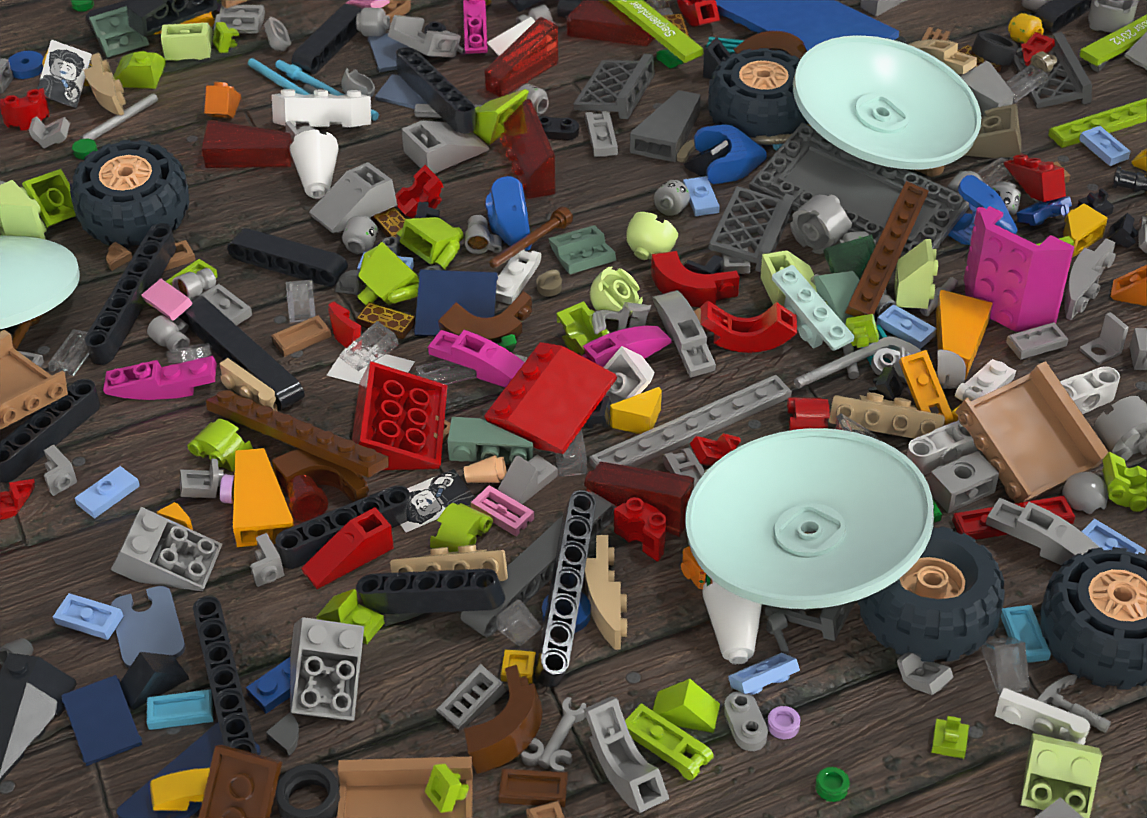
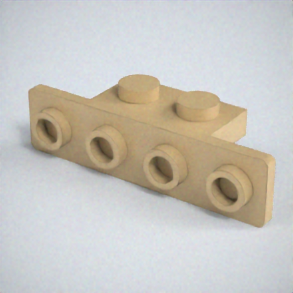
(886, 416)
(465, 558)

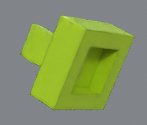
(222, 37)
(863, 329)
(950, 737)
(445, 788)

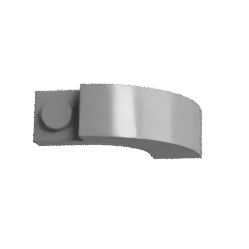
(628, 771)

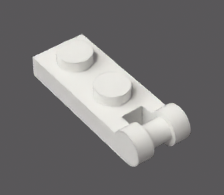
(516, 275)
(989, 378)
(1041, 717)

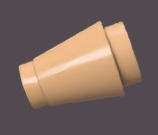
(486, 471)

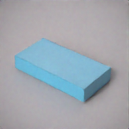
(1023, 625)
(179, 709)

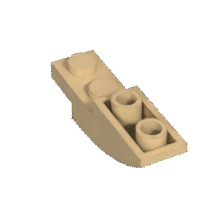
(947, 53)
(104, 86)
(605, 594)

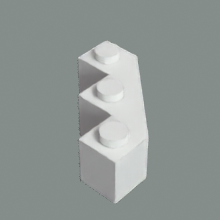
(321, 108)

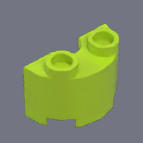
(578, 327)
(220, 443)
(1124, 484)
(460, 527)

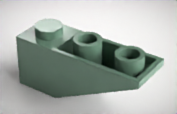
(477, 439)

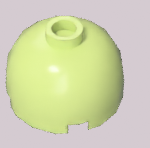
(650, 236)
(613, 289)

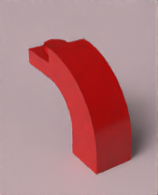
(699, 11)
(696, 288)
(749, 334)

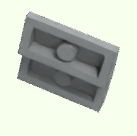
(242, 17)

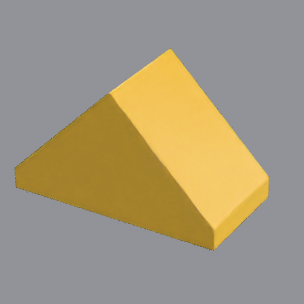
(637, 412)

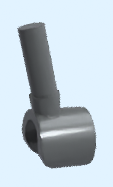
(775, 624)

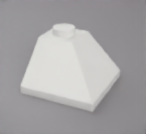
(632, 374)

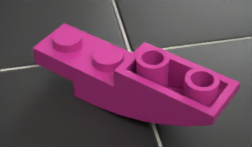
(475, 26)
(640, 339)
(478, 353)
(155, 382)

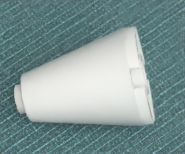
(315, 161)
(733, 621)

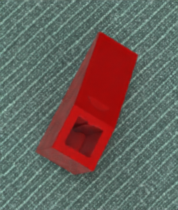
(1038, 178)
(350, 548)

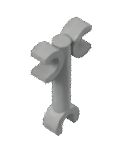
(551, 754)

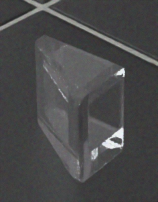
(517, 623)

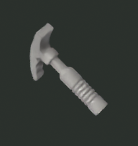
(1050, 696)

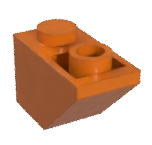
(221, 100)

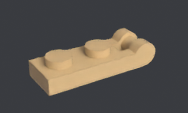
(246, 384)

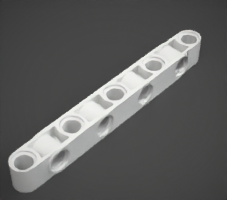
(954, 440)

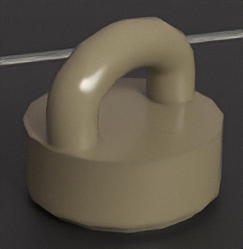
(1044, 61)
(549, 283)

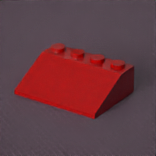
(551, 397)
(399, 417)

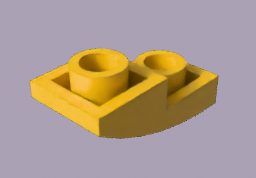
(178, 789)

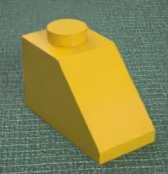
(1084, 227)

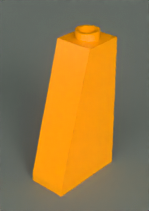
(961, 324)
(257, 499)

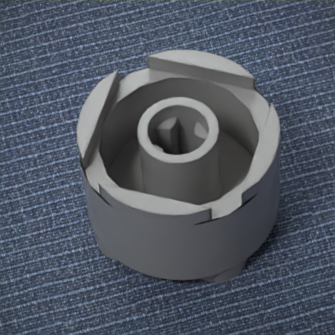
(1111, 14)
(820, 223)
(1124, 427)

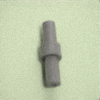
(949, 285)

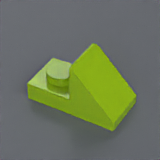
(345, 609)

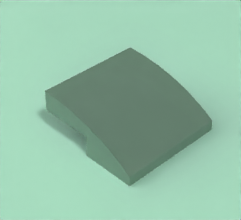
(115, 33)
(582, 249)
(837, 291)

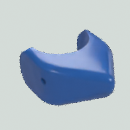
(742, 155)
(979, 195)
(508, 210)

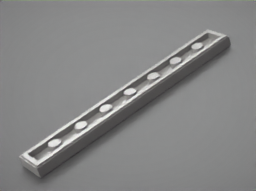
(695, 423)

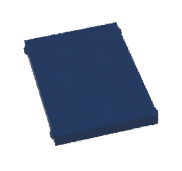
(101, 720)

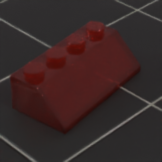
(529, 151)

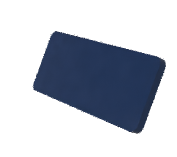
(196, 756)

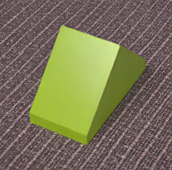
(687, 706)

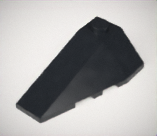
(28, 702)

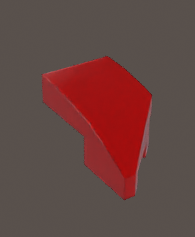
(1036, 44)
(344, 329)
(711, 451)
(14, 499)

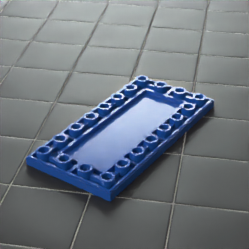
(807, 19)

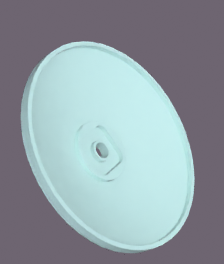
(886, 102)
(33, 277)
(850, 488)

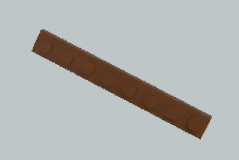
(887, 251)
(298, 433)

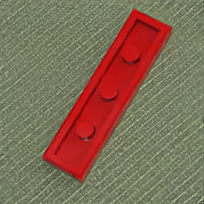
(974, 522)

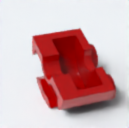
(21, 111)
(424, 189)
(808, 413)
(642, 523)

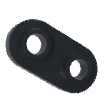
(560, 128)

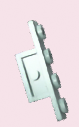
(814, 317)

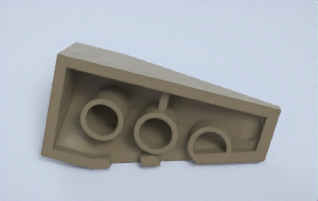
(998, 134)

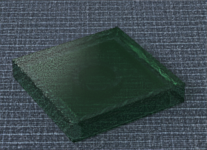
(850, 255)

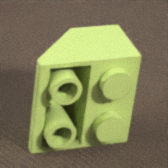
(186, 41)
(19, 213)
(777, 261)
(915, 276)
(1060, 770)

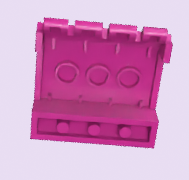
(1016, 274)

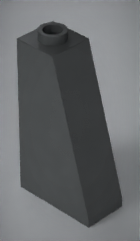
(667, 127)

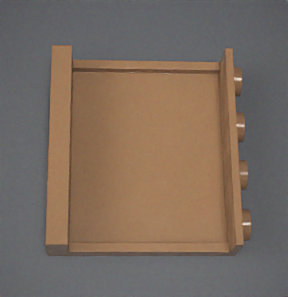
(24, 384)
(1032, 434)
(398, 788)

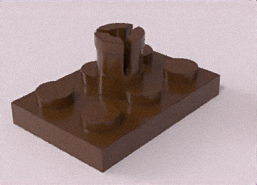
(240, 785)

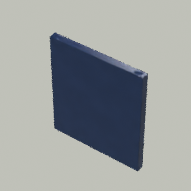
(442, 289)

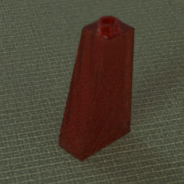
(605, 22)
(524, 59)
(244, 146)
(660, 489)

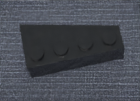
(149, 15)

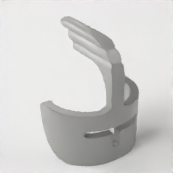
(638, 310)
(947, 364)

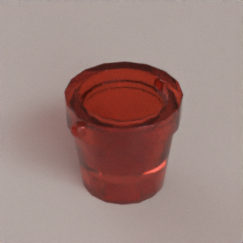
(306, 498)

